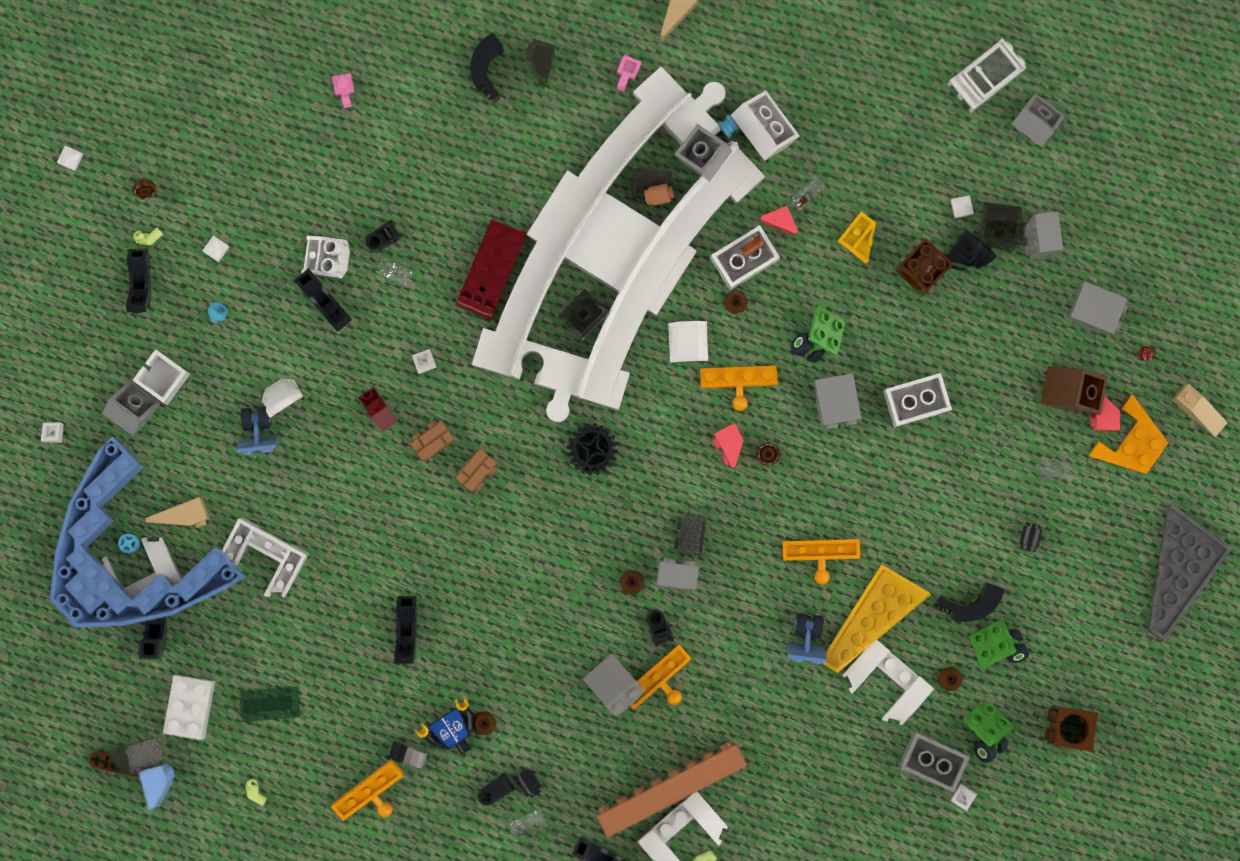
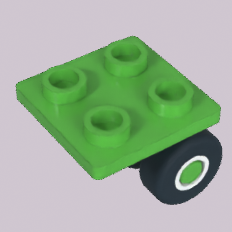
(824, 335)
(997, 643)
(991, 728)

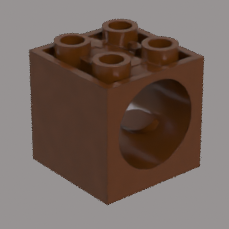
(924, 267)
(1084, 741)

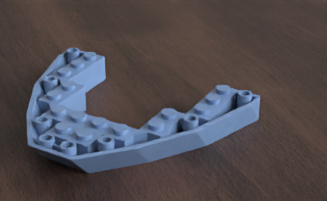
(87, 590)

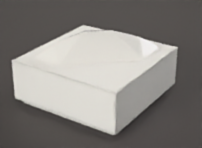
(70, 158)
(962, 207)
(215, 249)
(424, 361)
(52, 432)
(963, 797)

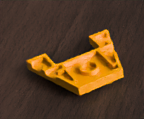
(1140, 446)

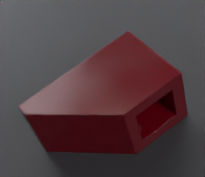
(377, 409)

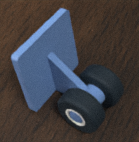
(252, 420)
(806, 652)

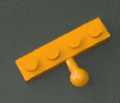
(738, 378)
(821, 551)
(660, 673)
(368, 791)

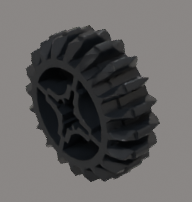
(585, 464)

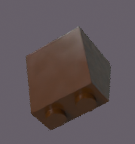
(1074, 390)

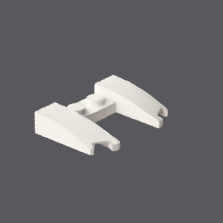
(289, 556)
(161, 562)
(879, 656)
(692, 807)

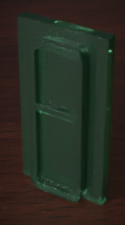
(270, 704)

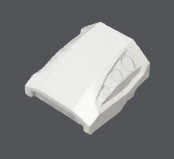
(323, 253)
(688, 341)
(280, 395)

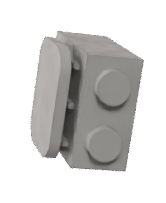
(1098, 309)
(837, 401)
(613, 685)

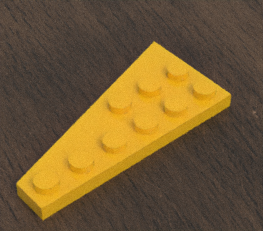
(879, 609)

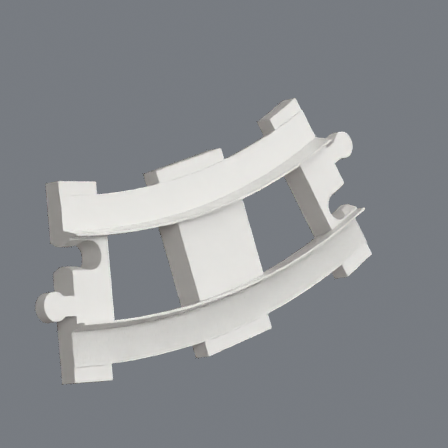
(614, 248)

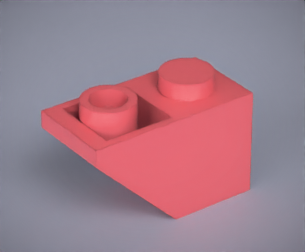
(1109, 418)
(730, 443)

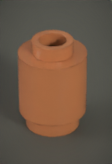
(659, 194)

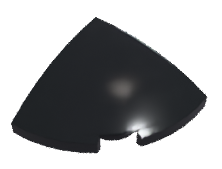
(970, 252)

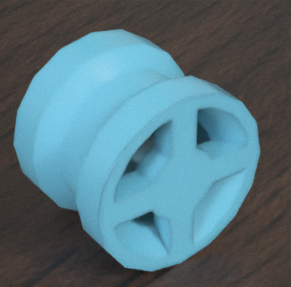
(728, 126)
(125, 543)

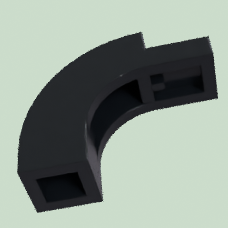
(483, 54)
(139, 280)
(323, 300)
(982, 607)
(406, 630)
(154, 639)
(591, 851)

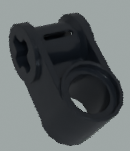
(384, 236)
(659, 629)
(498, 788)

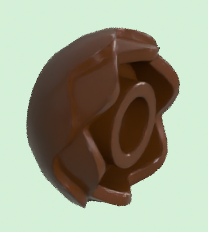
(144, 188)
(731, 306)
(765, 460)
(636, 586)
(944, 681)
(490, 725)

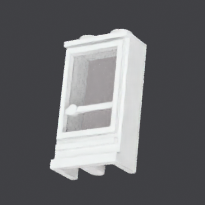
(988, 74)

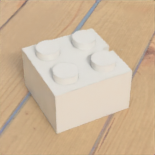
(163, 378)

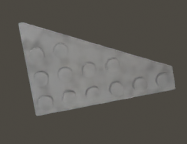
(1184, 567)

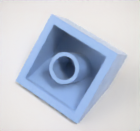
(156, 784)

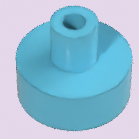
(217, 312)

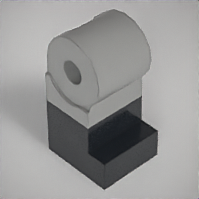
(407, 755)

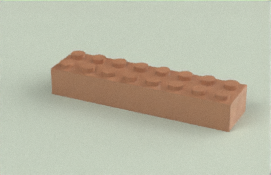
(670, 789)

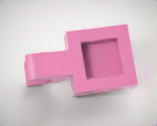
(628, 70)
(343, 87)

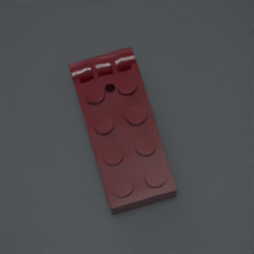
(491, 269)

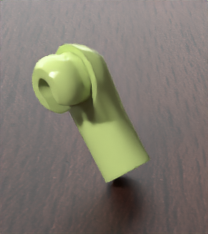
(147, 239)
(253, 792)
(707, 856)

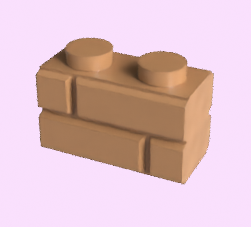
(432, 440)
(476, 471)

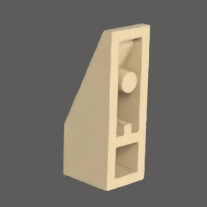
(675, 14)
(1199, 409)
(186, 514)

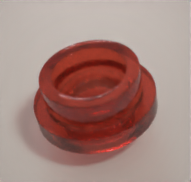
(1146, 353)

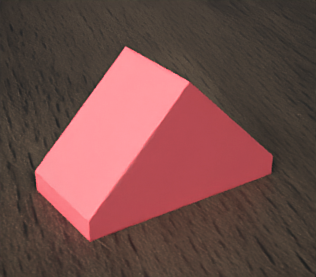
(780, 220)

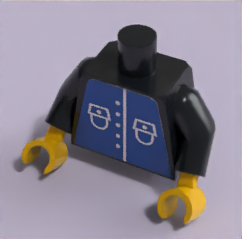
(450, 729)

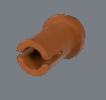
(752, 246)

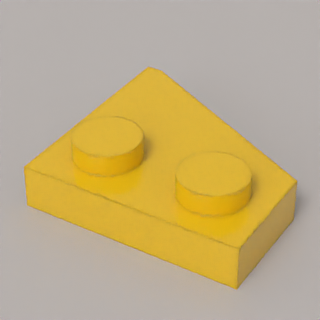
(859, 237)

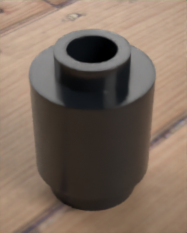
(1030, 537)
(528, 783)

